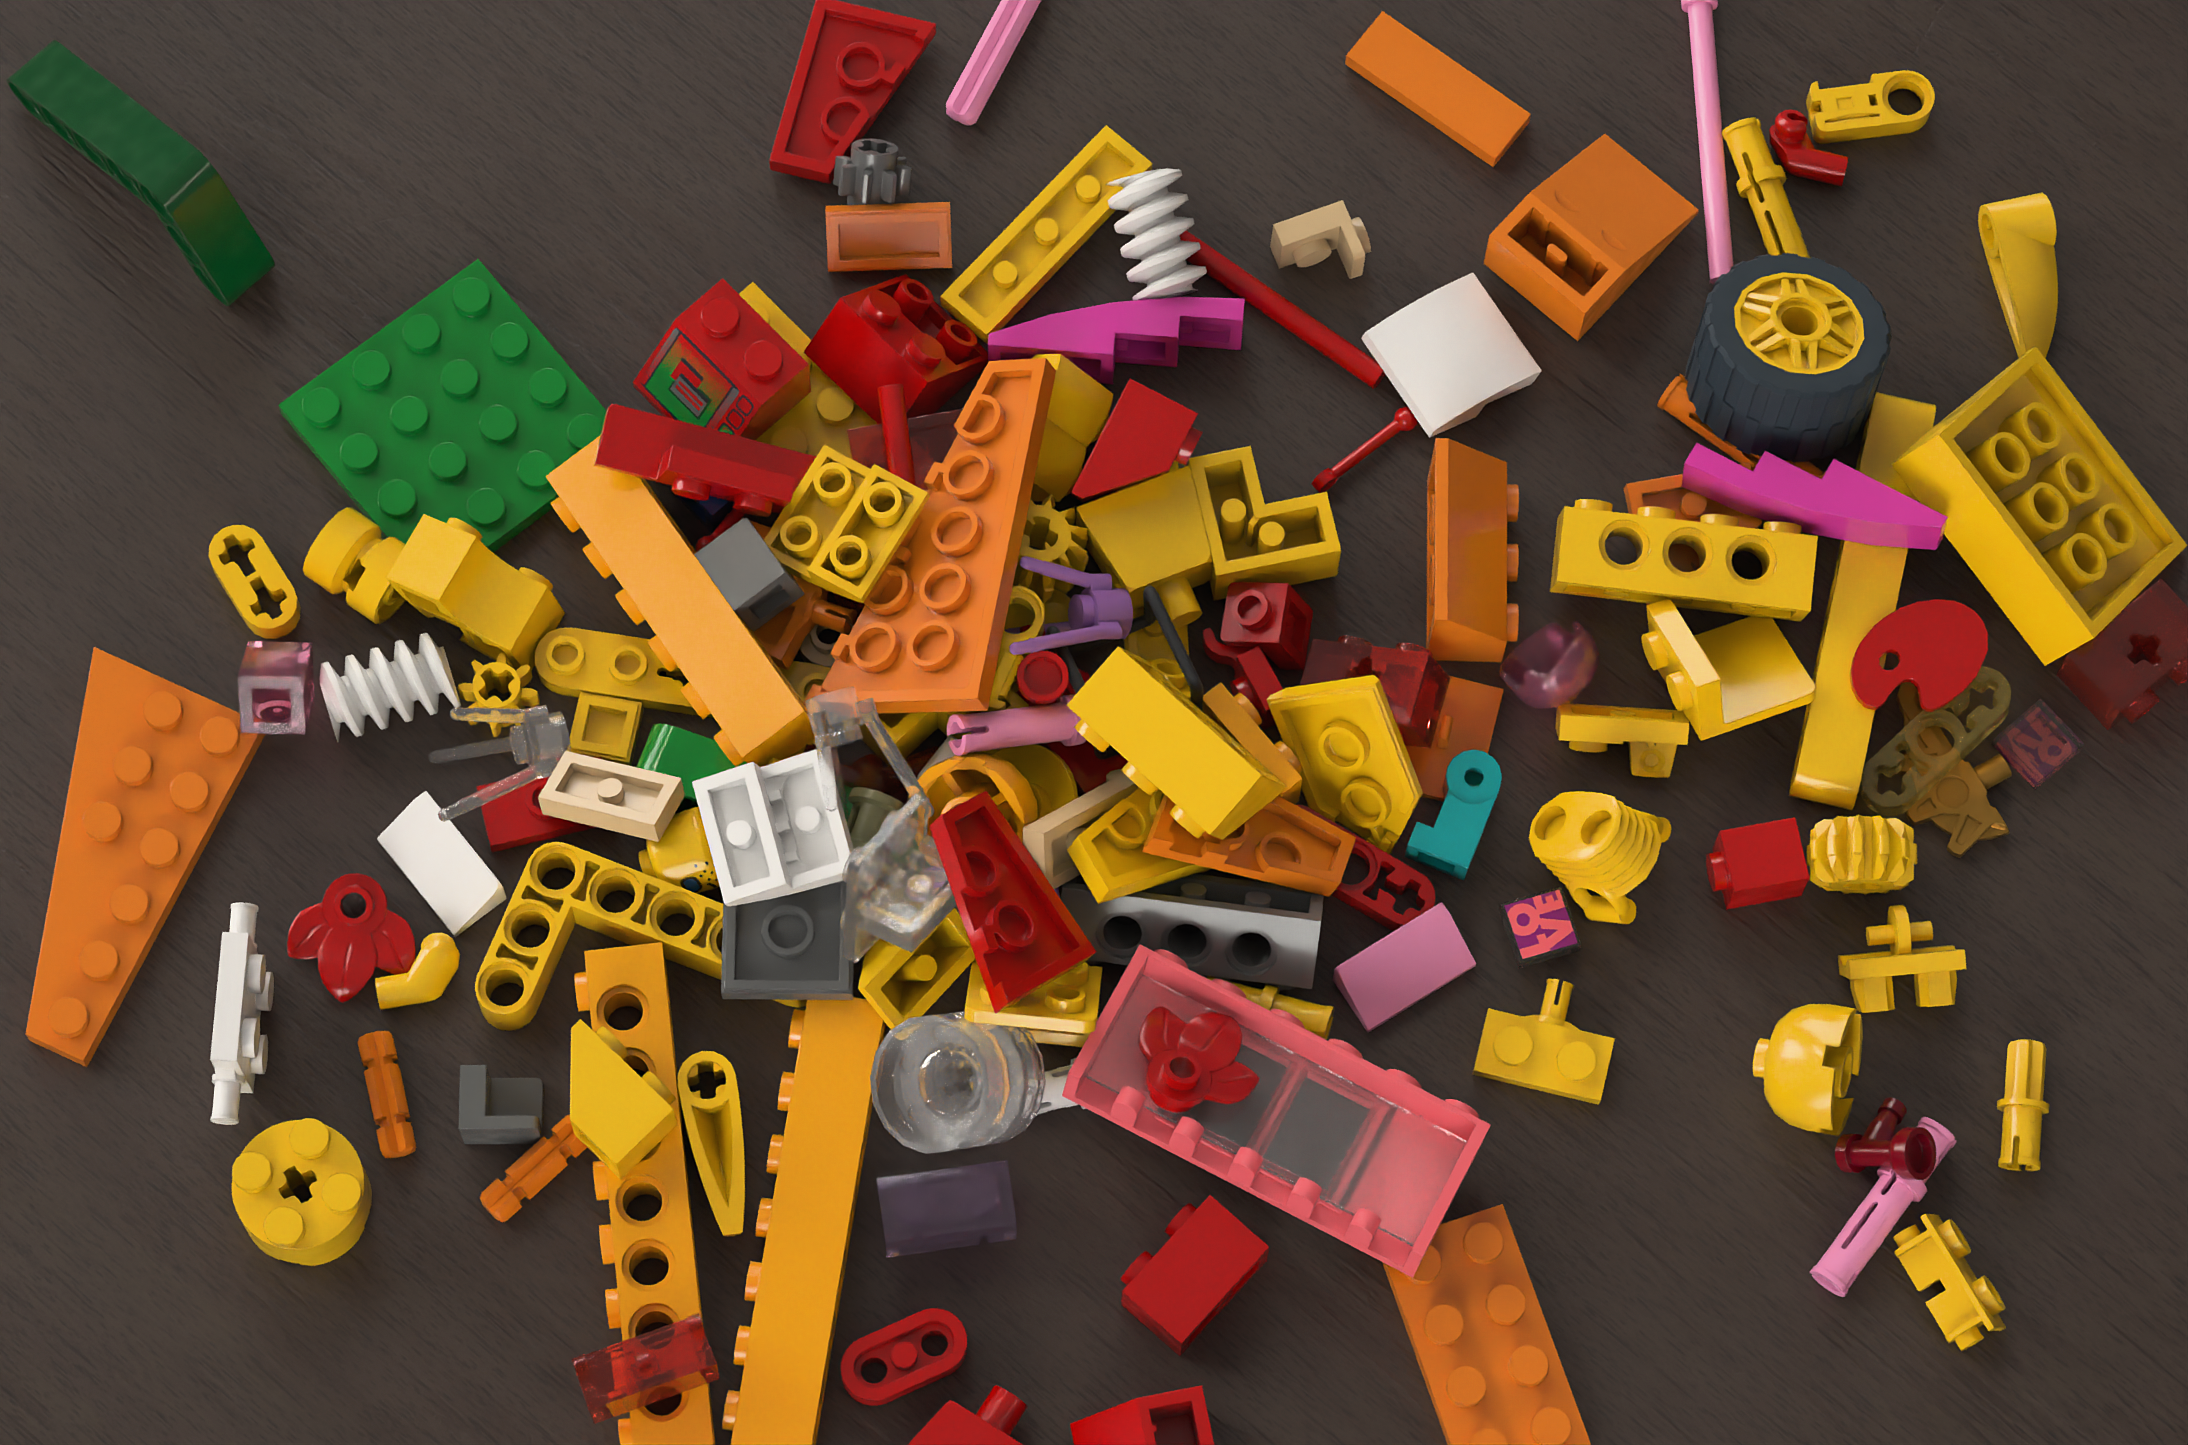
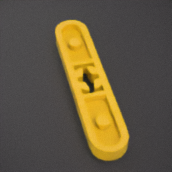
(629, 669)

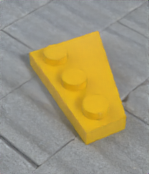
(1112, 854)

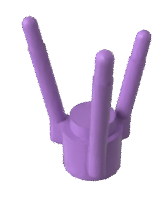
(1092, 615)

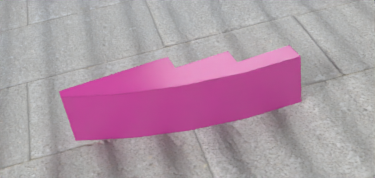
(1125, 333)
(1837, 506)

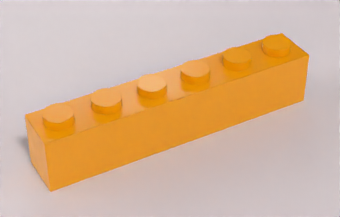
(691, 618)

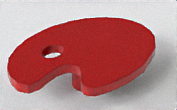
(1937, 651)

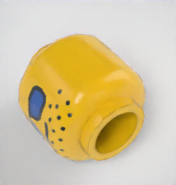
(682, 854)

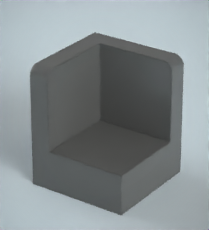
(749, 574)
(499, 1108)

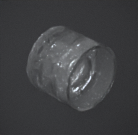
(956, 1082)

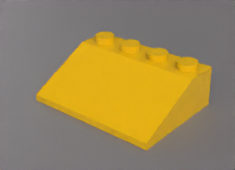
(2041, 507)

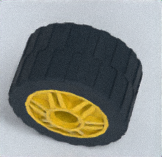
(1788, 357)

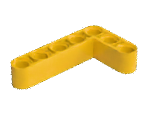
(581, 905)

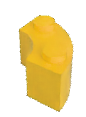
(462, 582)

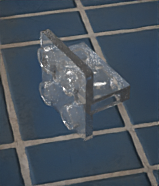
(895, 884)

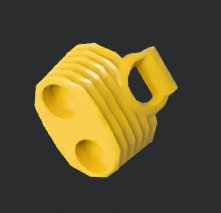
(1598, 847)

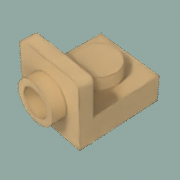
(1314, 234)

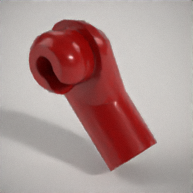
(1799, 155)

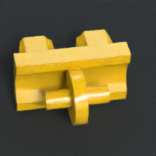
(1932, 966)

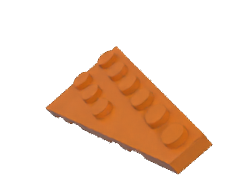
(945, 596)
(138, 812)

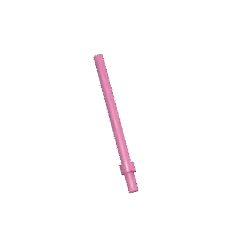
(1709, 135)

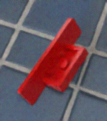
(700, 460)

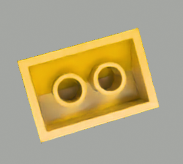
(1172, 746)

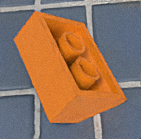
(1469, 555)

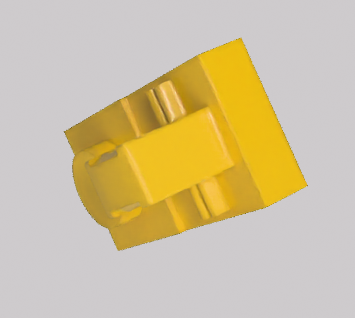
(1649, 733)

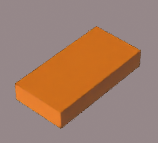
(888, 236)

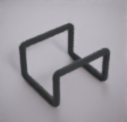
(1153, 610)

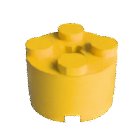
(293, 1156)

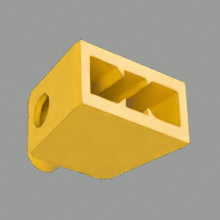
(1152, 539)

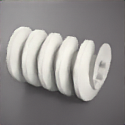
(1156, 234)
(387, 685)

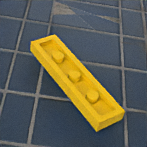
(1042, 236)

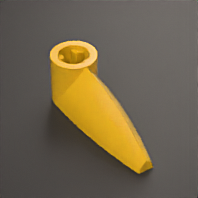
(2022, 262)
(716, 1137)

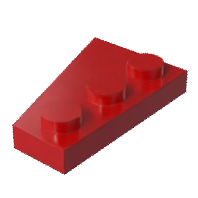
(842, 83)
(1006, 903)

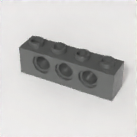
(1223, 912)

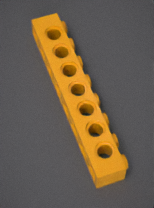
(639, 979)

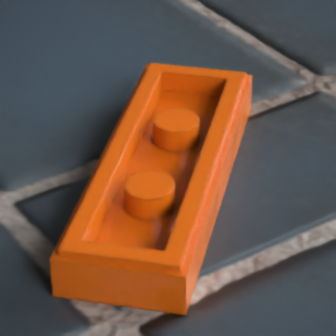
(1437, 89)

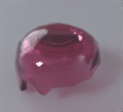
(1551, 666)

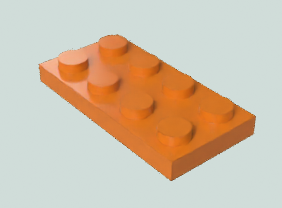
(1485, 1339)

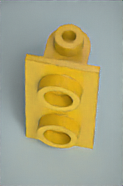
(1940, 1256)

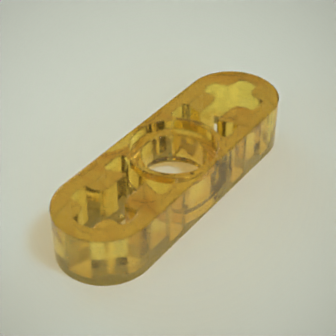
(1913, 785)

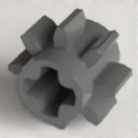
(872, 173)

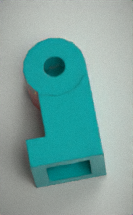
(1469, 796)

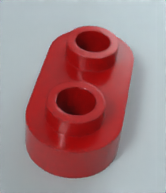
(901, 1353)

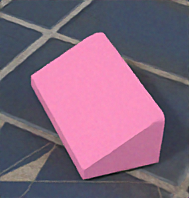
(1403, 967)

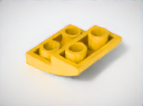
(844, 524)

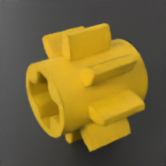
(504, 679)

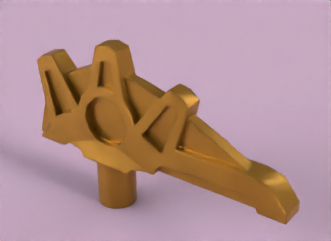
(1959, 799)

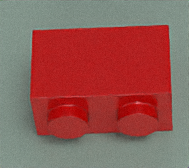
(1192, 1273)

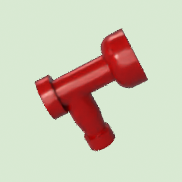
(1041, 676)

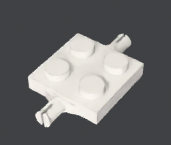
(241, 995)

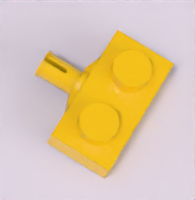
(1545, 1050)

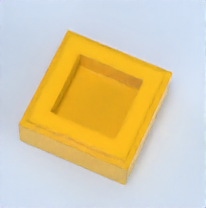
(606, 727)

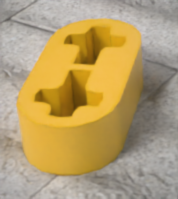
(266, 573)

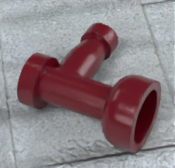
(1908, 1153)

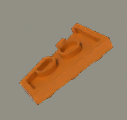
(1273, 846)

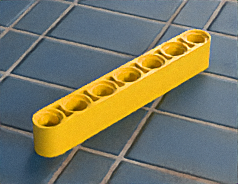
(1861, 595)

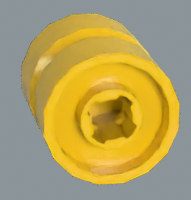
(356, 560)

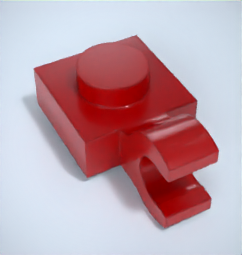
(1252, 673)

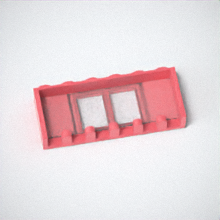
(1316, 1136)

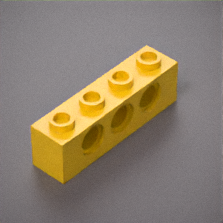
(1586, 570)

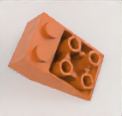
(1587, 234)

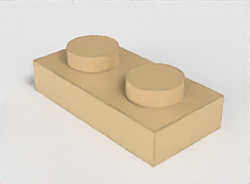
(611, 796)

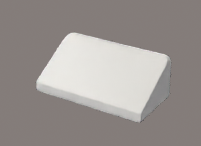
(441, 865)

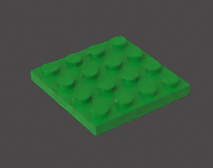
(449, 414)

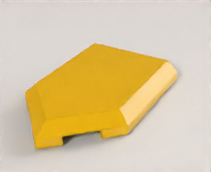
(1350, 755)

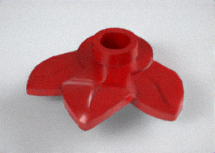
(350, 946)
(1193, 1060)

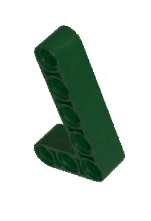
(150, 164)

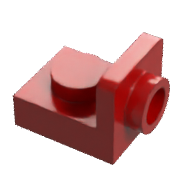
(1268, 618)

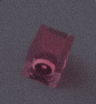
(276, 687)

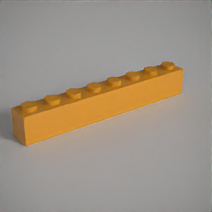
(806, 1225)

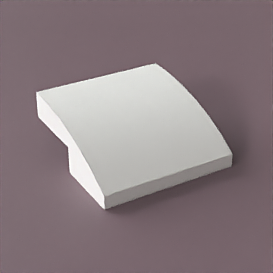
(1451, 354)
(772, 829)

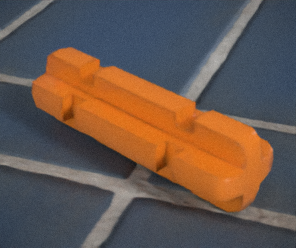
(386, 1094)
(532, 1171)

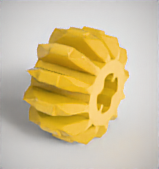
(1058, 543)
(1861, 854)

